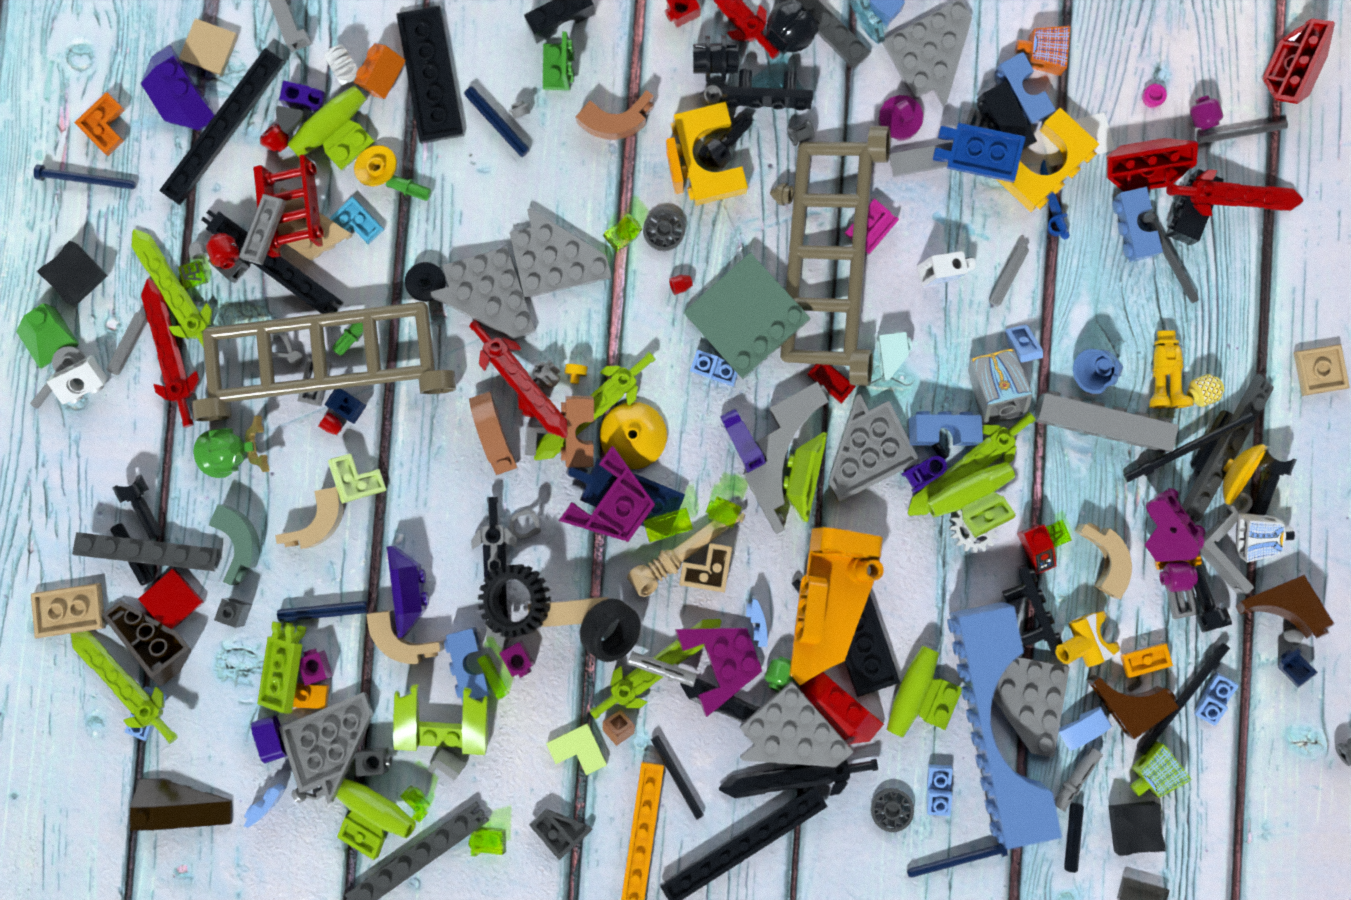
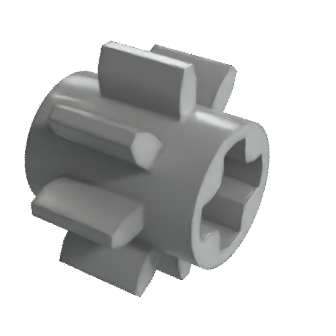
(546, 375)

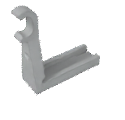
(1217, 558)

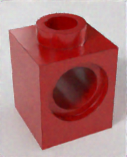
(682, 18)

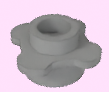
(711, 90)
(519, 109)

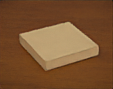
(208, 47)
(1321, 370)

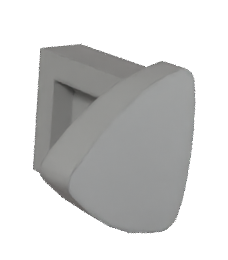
(531, 437)
(447, 763)

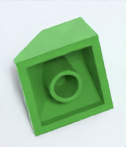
(44, 333)

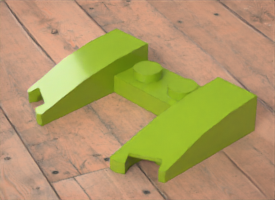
(411, 732)

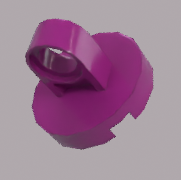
(902, 116)

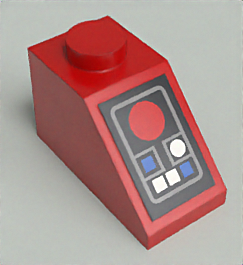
(1038, 548)

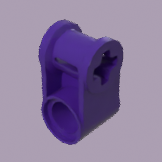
(923, 473)

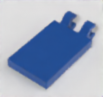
(981, 151)

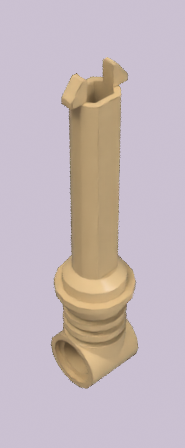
(645, 578)

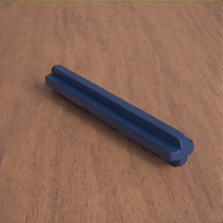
(496, 121)
(322, 611)

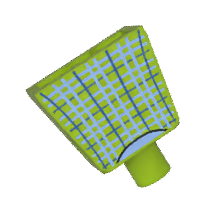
(1158, 772)

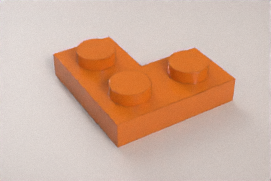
(96, 123)

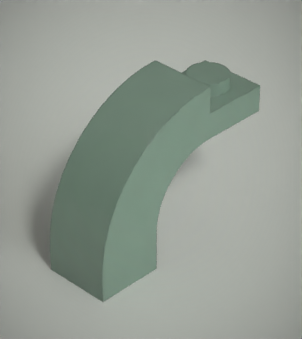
(244, 540)

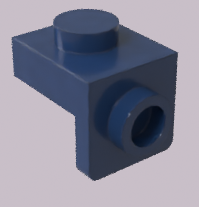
(345, 405)
(1296, 667)

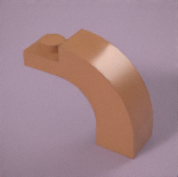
(615, 126)
(491, 433)

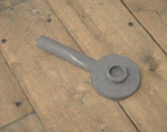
(61, 359)

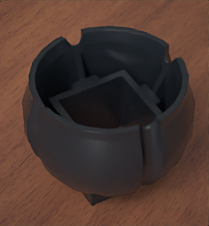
(791, 27)

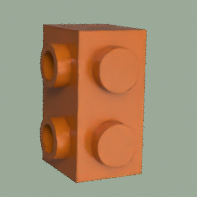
(379, 70)

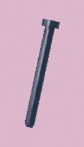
(40, 173)
(957, 860)

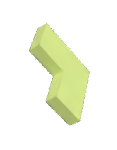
(350, 484)
(580, 743)

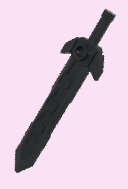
(733, 707)
(794, 777)

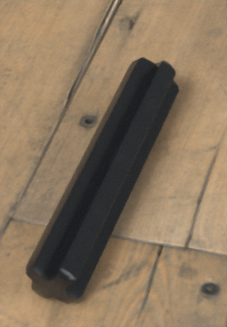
(1205, 451)
(139, 569)
(1074, 837)

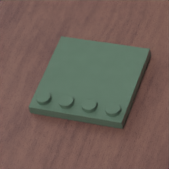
(747, 315)

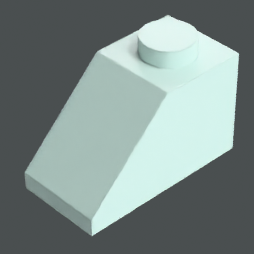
(892, 352)

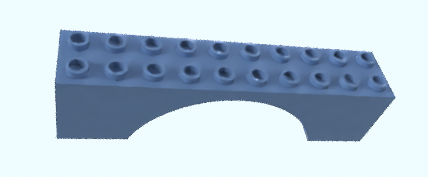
(986, 645)

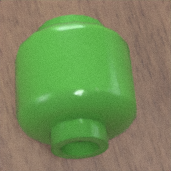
(778, 673)

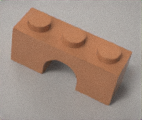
(577, 411)

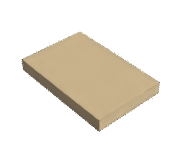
(67, 610)

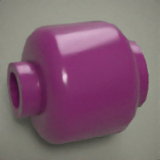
(1206, 113)
(1178, 576)

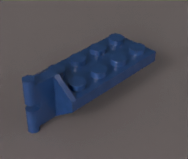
(601, 480)

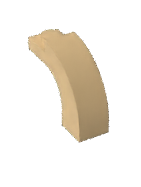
(325, 523)
(1117, 559)
(568, 612)
(384, 634)

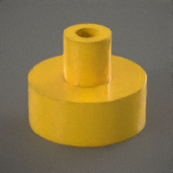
(575, 371)

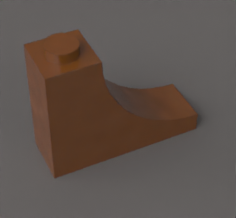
(1294, 602)
(1135, 711)

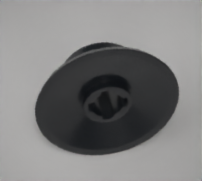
(419, 273)

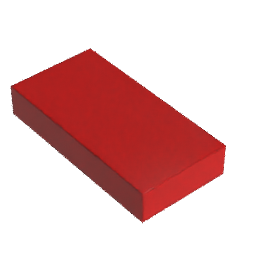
(835, 383)

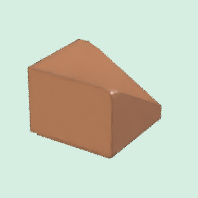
(618, 727)

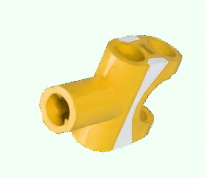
(1087, 641)

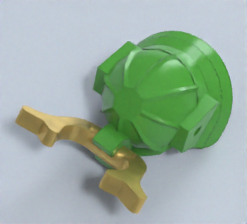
(221, 452)

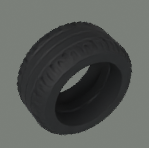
(597, 622)

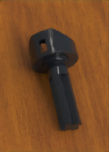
(719, 149)
(1275, 469)
(134, 494)
(1211, 617)

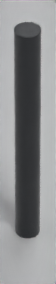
(678, 779)

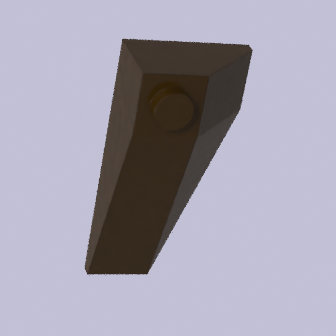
(152, 644)
(167, 805)

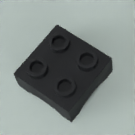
(72, 273)
(1136, 828)

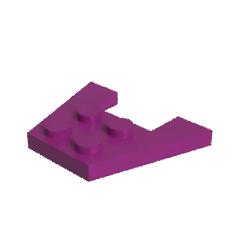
(621, 507)
(730, 657)

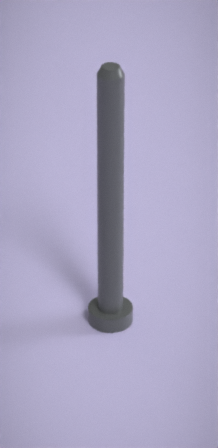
(1171, 258)

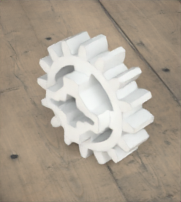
(968, 540)

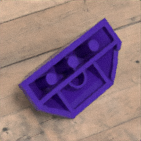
(175, 91)
(407, 589)

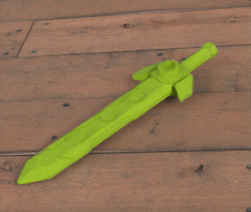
(172, 290)
(604, 398)
(1000, 441)
(639, 680)
(145, 708)

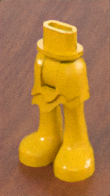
(1166, 361)

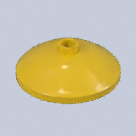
(650, 434)
(1241, 471)

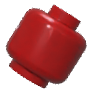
(222, 250)

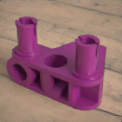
(1175, 534)

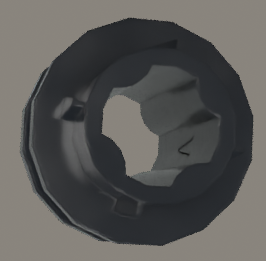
(715, 58)

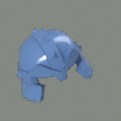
(1096, 370)

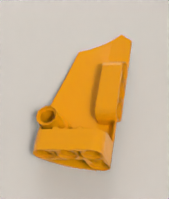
(832, 598)

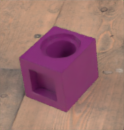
(517, 649)
(323, 672)

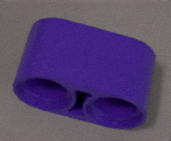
(268, 739)

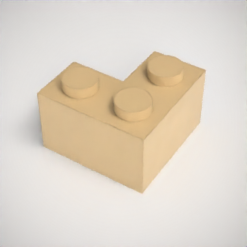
(711, 575)

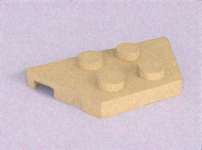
(332, 232)

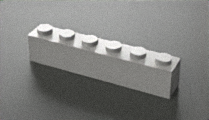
(1105, 422)

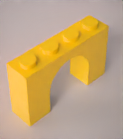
(689, 129)
(1075, 148)

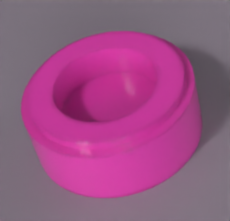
(1154, 95)

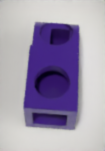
(301, 96)

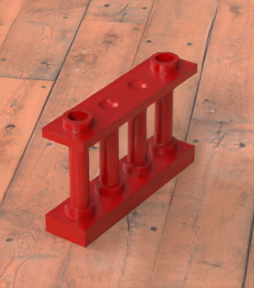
(264, 185)

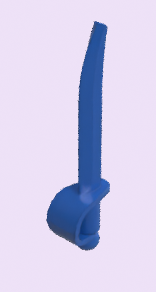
(1058, 216)

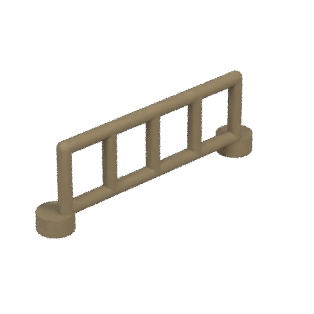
(874, 151)
(219, 400)

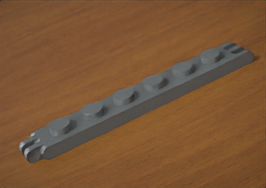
(1225, 449)
(419, 855)

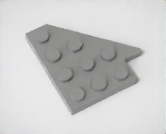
(931, 51)
(488, 292)
(1032, 701)
(793, 732)

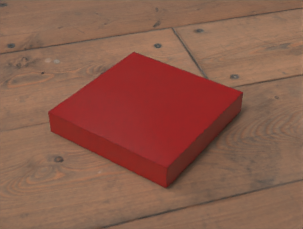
(171, 599)

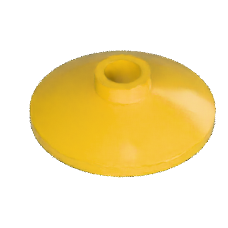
(373, 159)

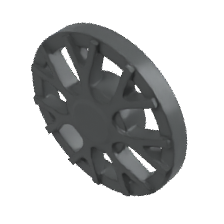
(663, 230)
(892, 810)

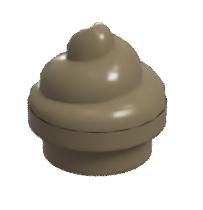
(782, 194)

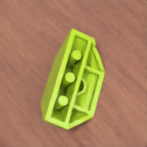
(803, 475)

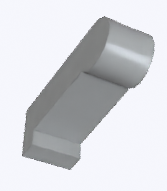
(293, 36)

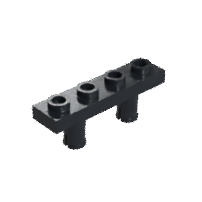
(767, 97)
(1028, 589)

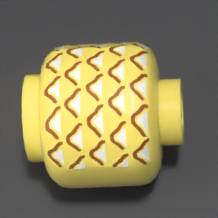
(1205, 390)

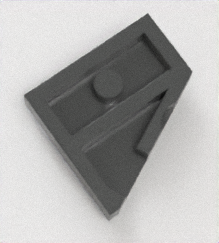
(559, 831)

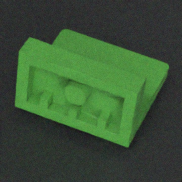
(558, 64)

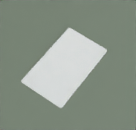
(1096, 126)

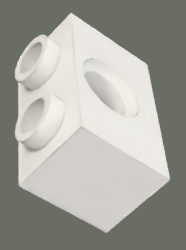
(86, 370)

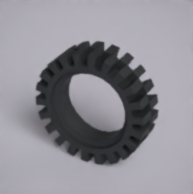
(490, 600)

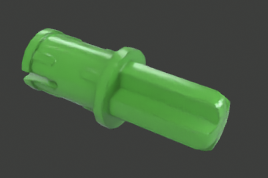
(408, 187)
(348, 338)

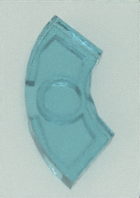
(868, 20)

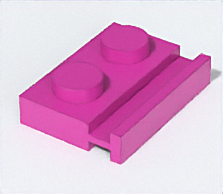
(878, 225)

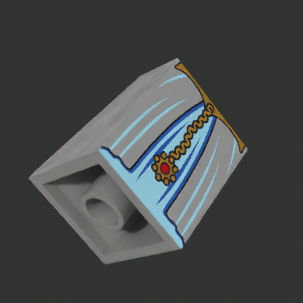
(999, 386)

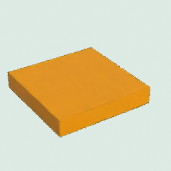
(674, 165)

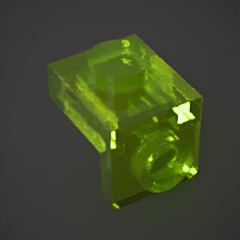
(623, 232)
(723, 512)
(415, 799)
(488, 841)

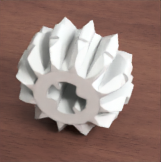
(341, 64)

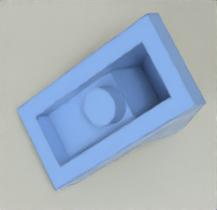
(1024, 343)

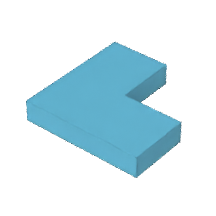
(355, 216)

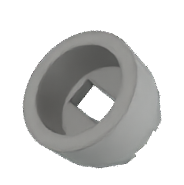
(197, 251)
(1293, 635)

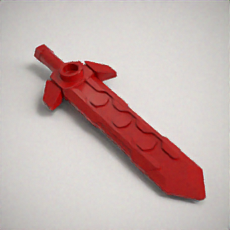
(748, 25)
(1234, 194)
(499, 354)
(177, 385)

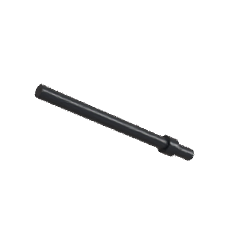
(1147, 468)
(1211, 664)

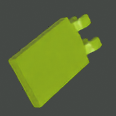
(281, 667)

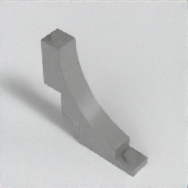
(767, 479)

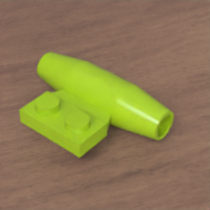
(333, 128)
(977, 498)
(922, 695)
(370, 818)

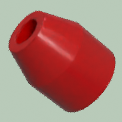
(680, 283)
(331, 424)

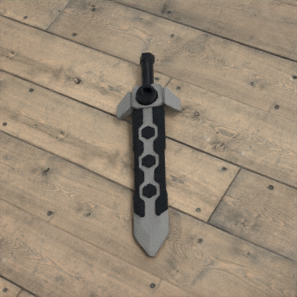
(493, 557)

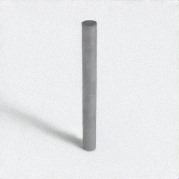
(1240, 132)

